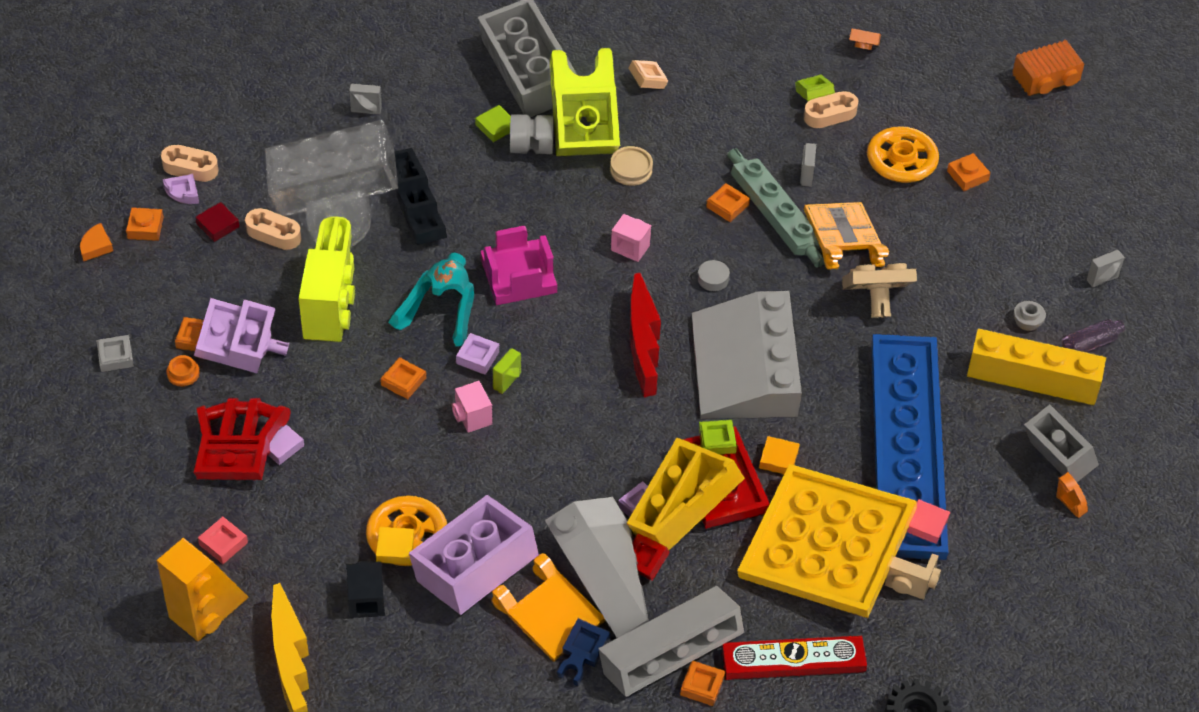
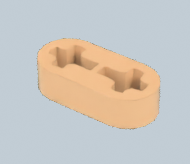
(830, 109)
(183, 161)
(273, 228)

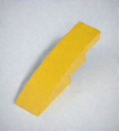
(289, 649)

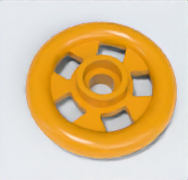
(903, 154)
(408, 507)

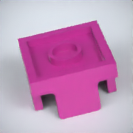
(518, 267)

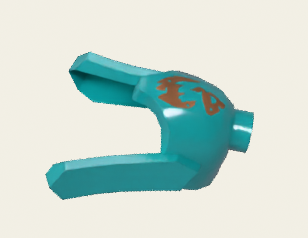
(442, 276)

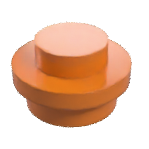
(182, 371)

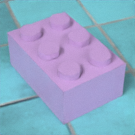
(474, 554)

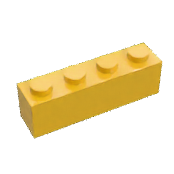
(1036, 366)

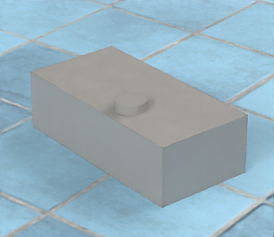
(522, 51)

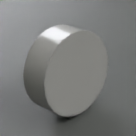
(713, 275)

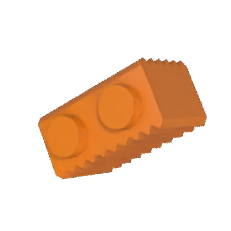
(1048, 68)

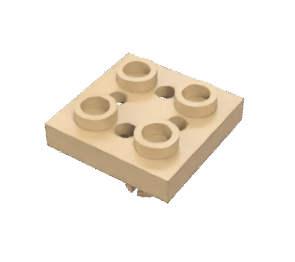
(879, 284)

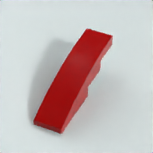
(644, 333)

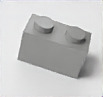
(1061, 443)

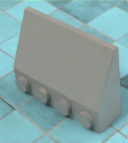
(747, 358)

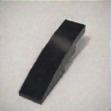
(417, 199)

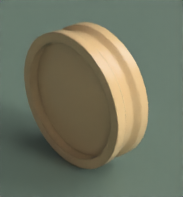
(631, 165)

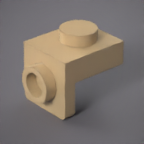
(912, 578)

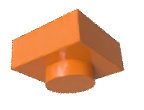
(864, 38)
(968, 172)
(145, 224)

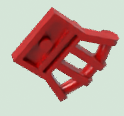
(237, 456)

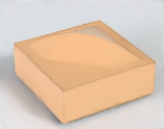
(648, 74)

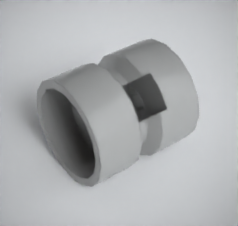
(531, 134)

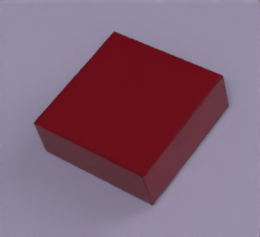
(217, 221)

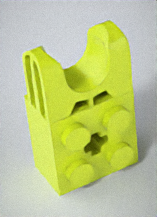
(584, 97)
(328, 282)

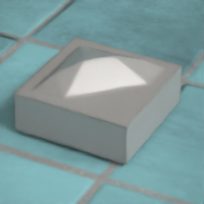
(365, 98)
(1105, 268)

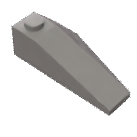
(602, 554)

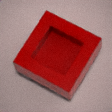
(649, 556)

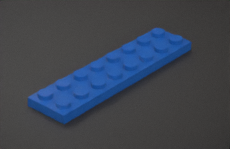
(909, 429)

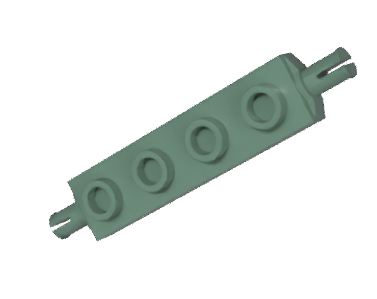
(776, 206)

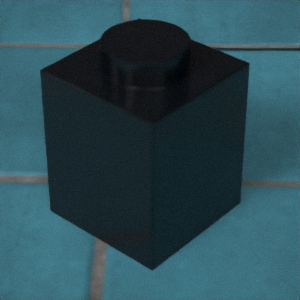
(365, 589)

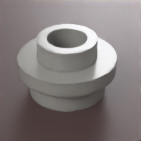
(1029, 315)

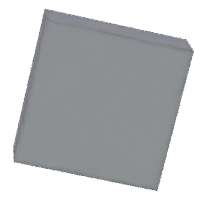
(808, 164)
(115, 353)

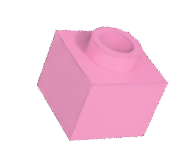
(630, 237)
(472, 407)

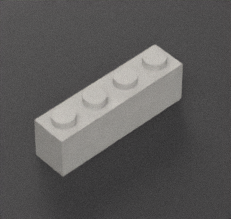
(671, 640)

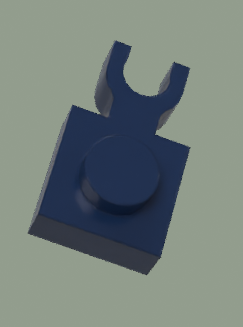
(582, 648)

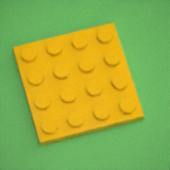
(827, 540)

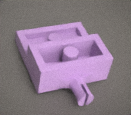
(238, 334)

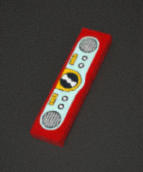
(794, 657)

